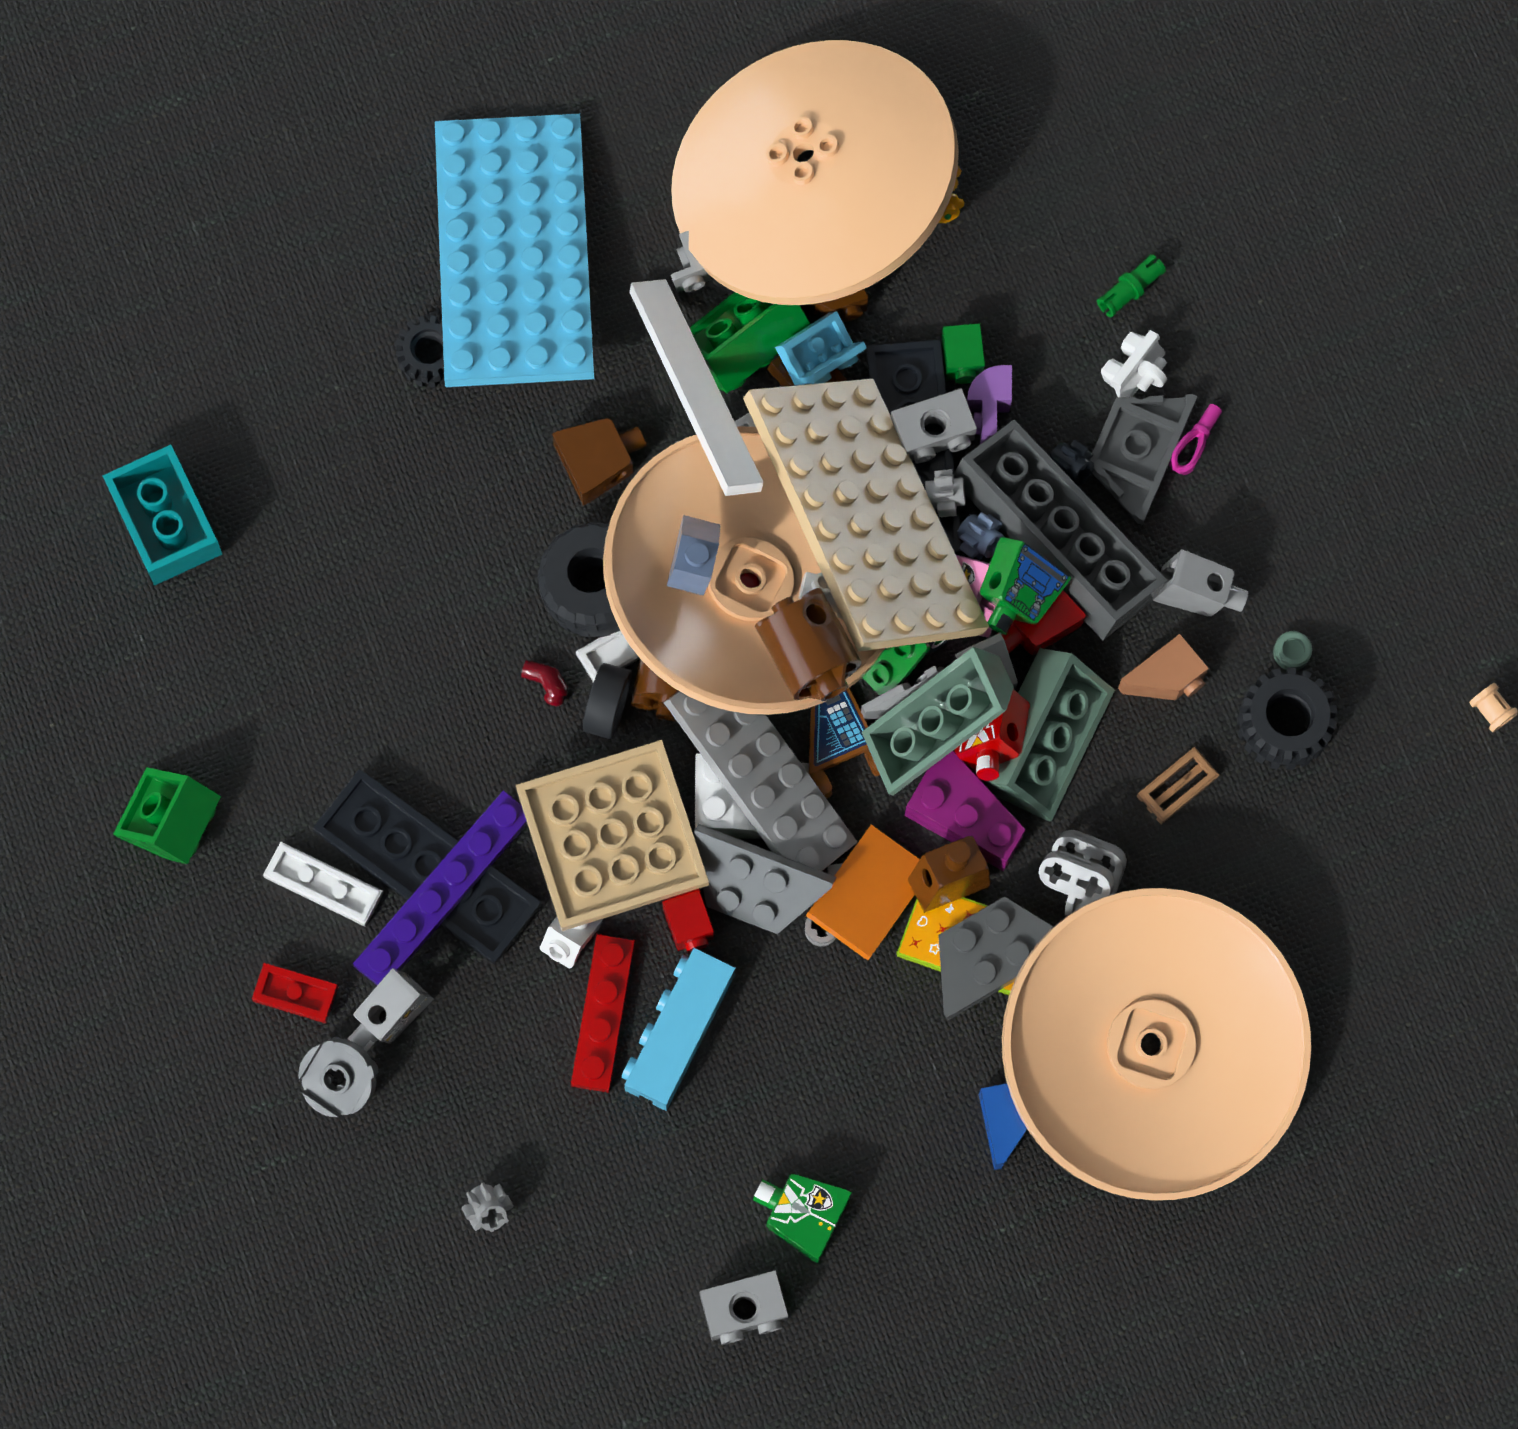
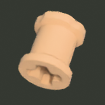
(1493, 707)

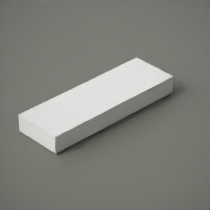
(323, 884)

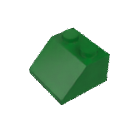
(167, 815)

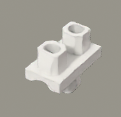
(1140, 369)

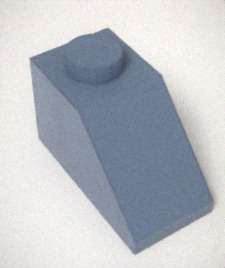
(694, 555)

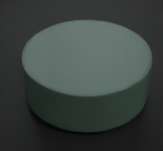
(1292, 650)

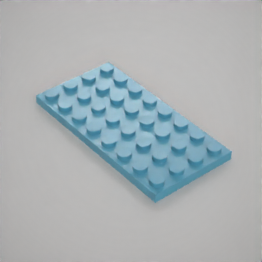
(513, 250)

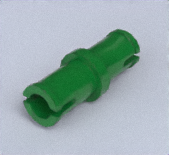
(1131, 285)

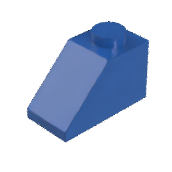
(1001, 1122)

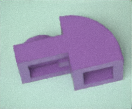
(988, 395)

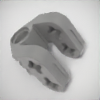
(1083, 873)

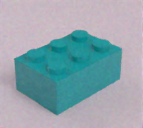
(162, 514)

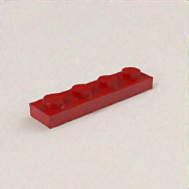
(602, 1013)

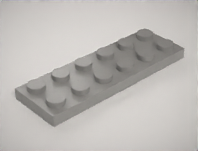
(765, 781)

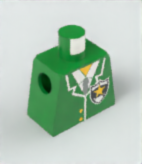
(803, 1212)

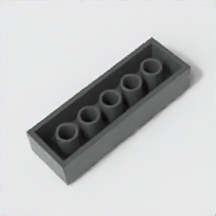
(1053, 516)

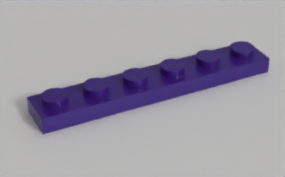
(443, 889)

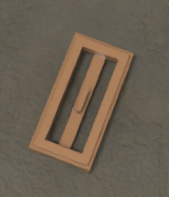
(1154, 805)

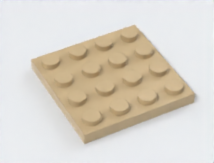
(612, 835)

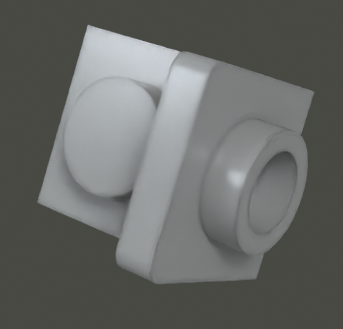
(693, 275)

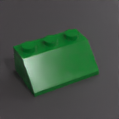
(743, 337)

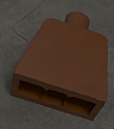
(597, 456)
(955, 873)

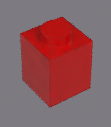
(688, 921)

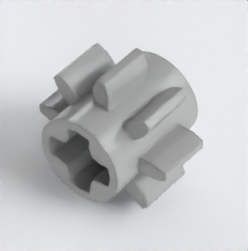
(946, 492)
(487, 1207)

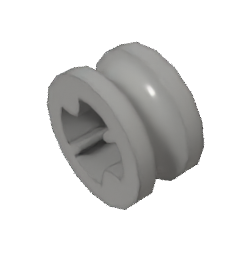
(811, 935)

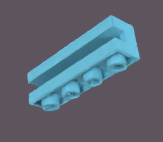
(679, 1028)

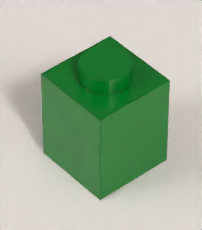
(962, 352)

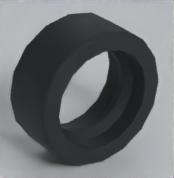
(607, 700)

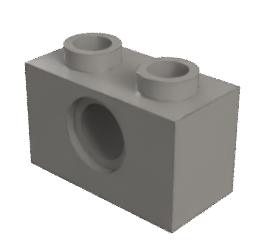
(946, 410)
(760, 1290)

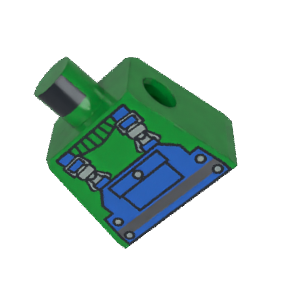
(1020, 585)

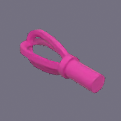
(1200, 430)

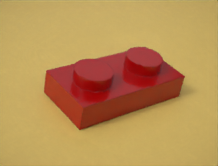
(294, 993)

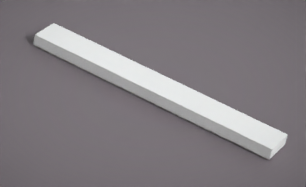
(696, 388)

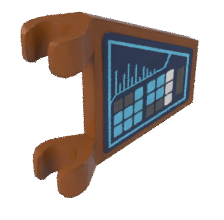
(836, 737)

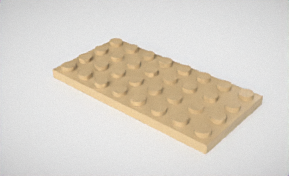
(865, 514)

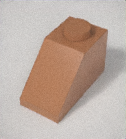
(1167, 673)

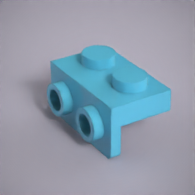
(819, 350)

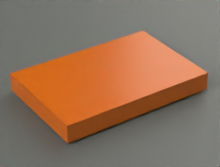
(867, 893)

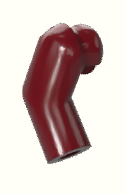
(549, 678)

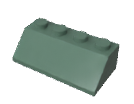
(938, 717)
(1061, 721)

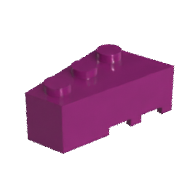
(959, 805)

